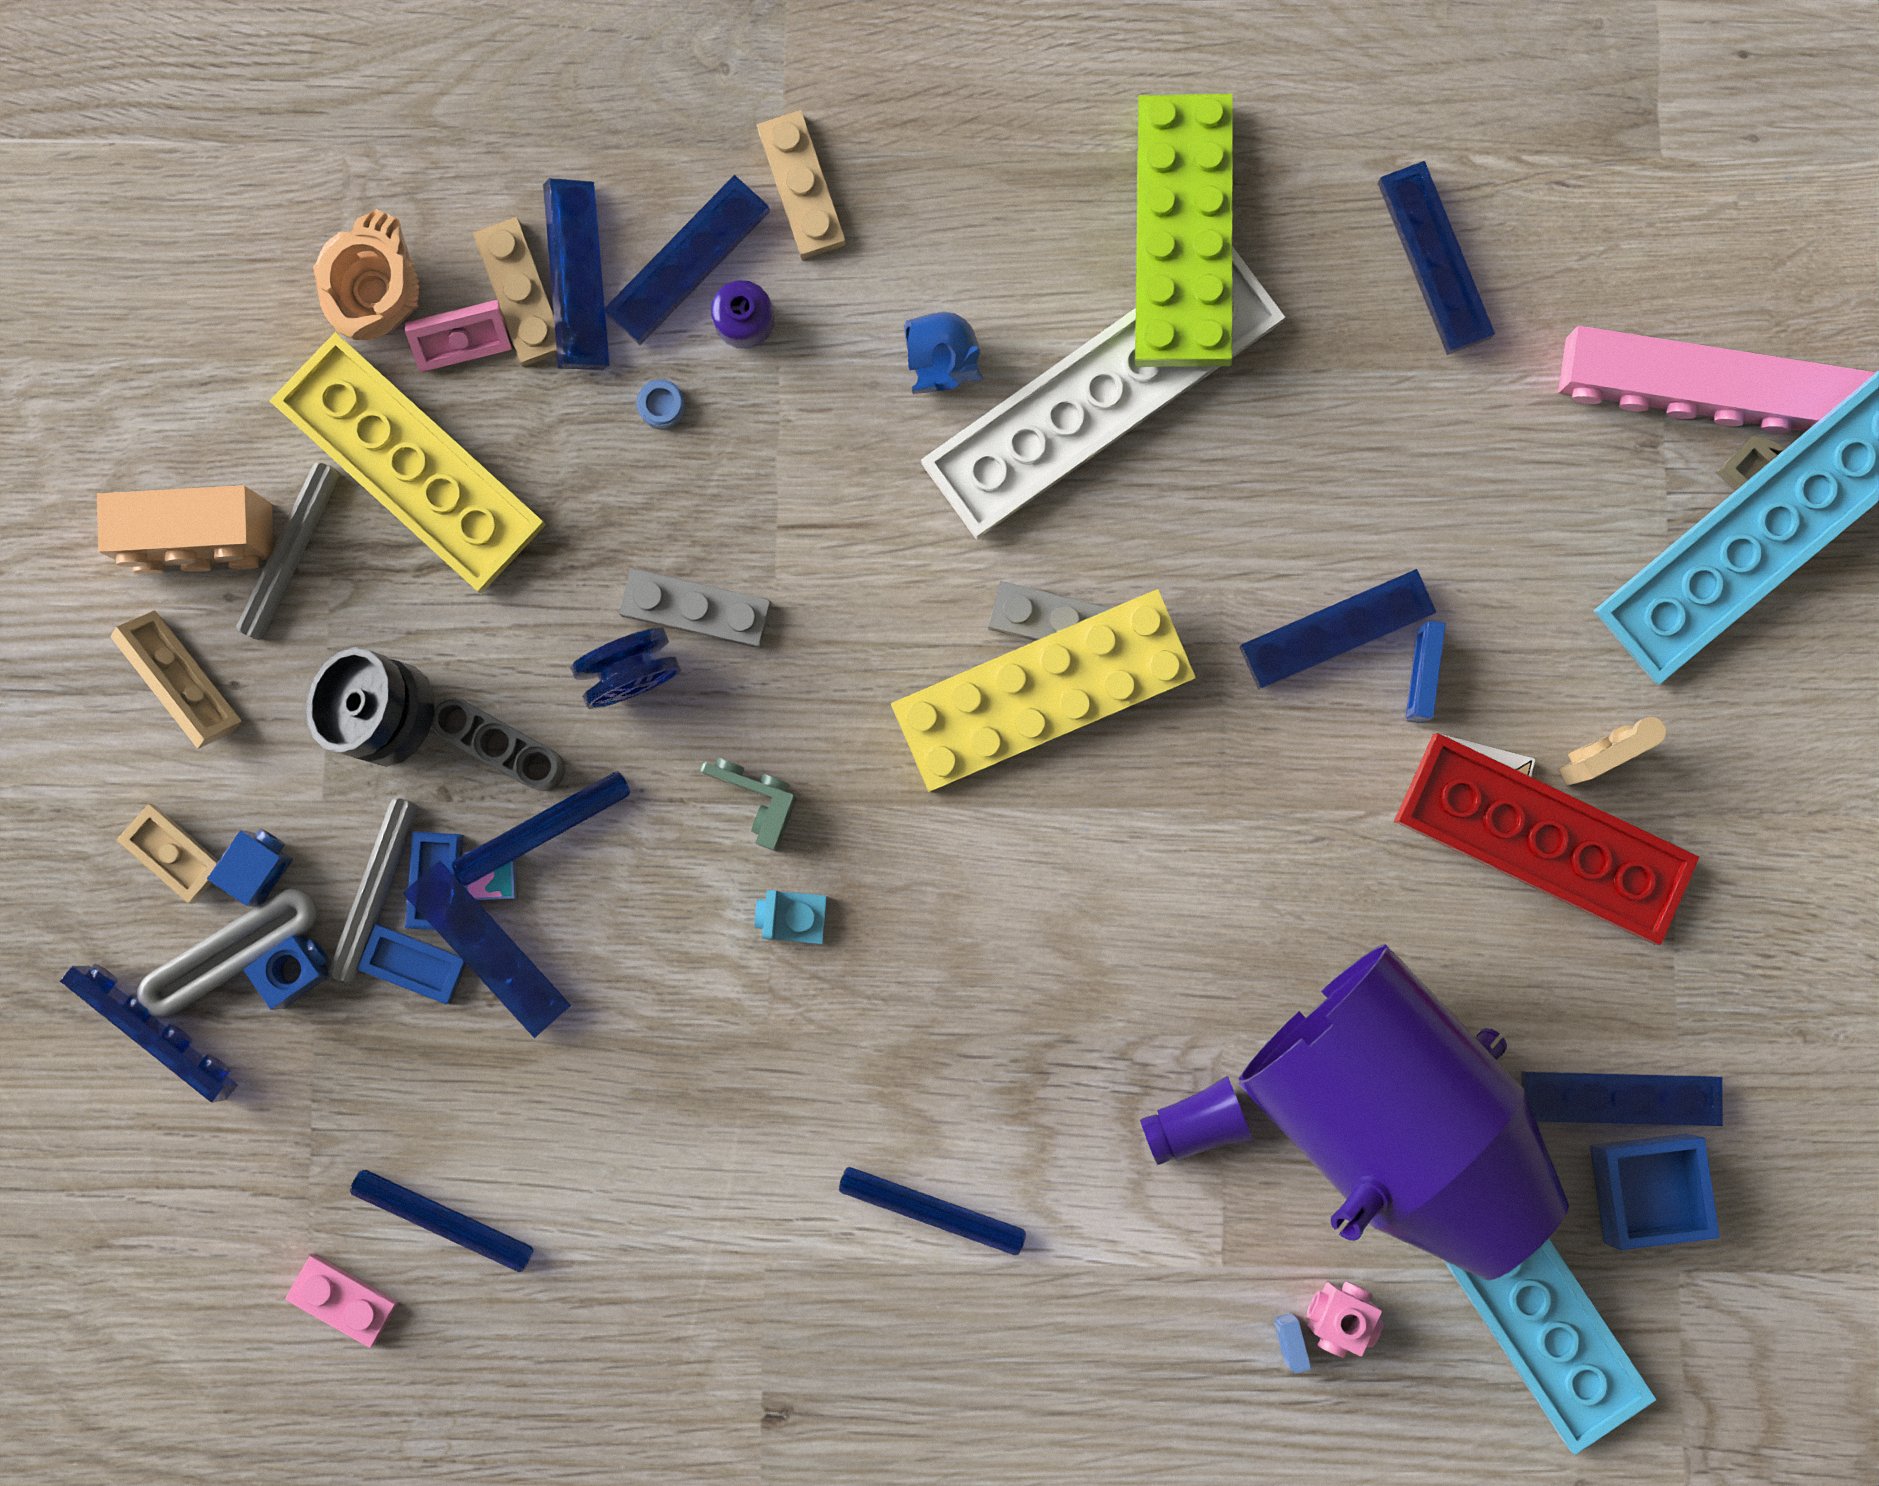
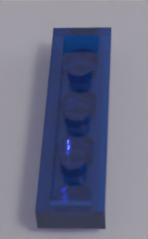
(1436, 257)
(687, 260)
(576, 274)
(1337, 629)
(486, 949)
(166, 1044)
(1624, 1098)

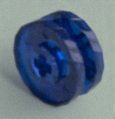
(625, 668)

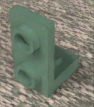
(769, 821)

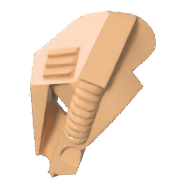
(367, 278)

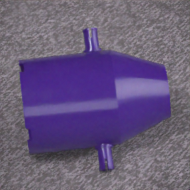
(1411, 1120)

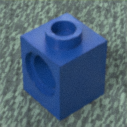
(251, 867)
(268, 974)

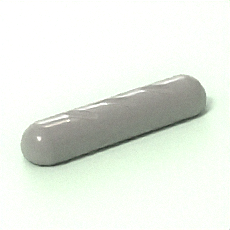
(226, 953)

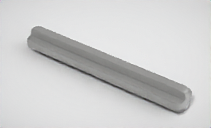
(288, 550)
(373, 889)

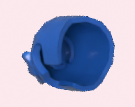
(941, 351)

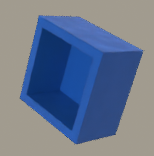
(1654, 1191)

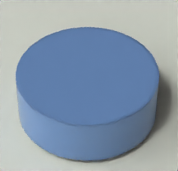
(661, 404)

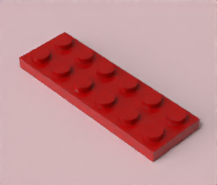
(1546, 839)

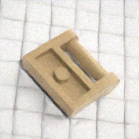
(1610, 752)

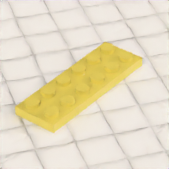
(408, 463)
(1043, 690)

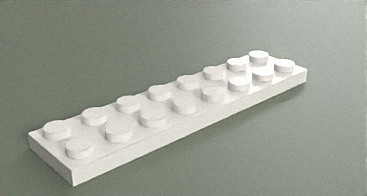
(1075, 413)

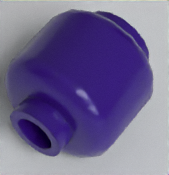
(750, 327)

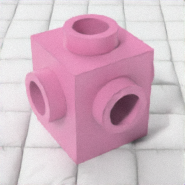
(1332, 1306)

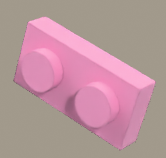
(458, 336)
(341, 1300)

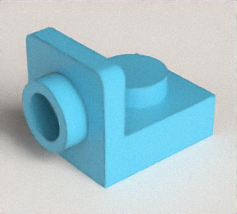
(792, 916)

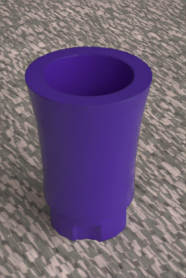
(1197, 1124)

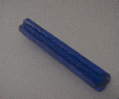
(541, 828)
(932, 1211)
(441, 1220)

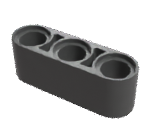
(481, 728)

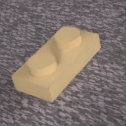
(169, 853)

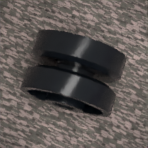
(369, 707)

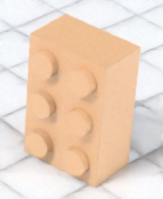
(185, 528)

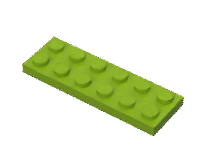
(1184, 230)

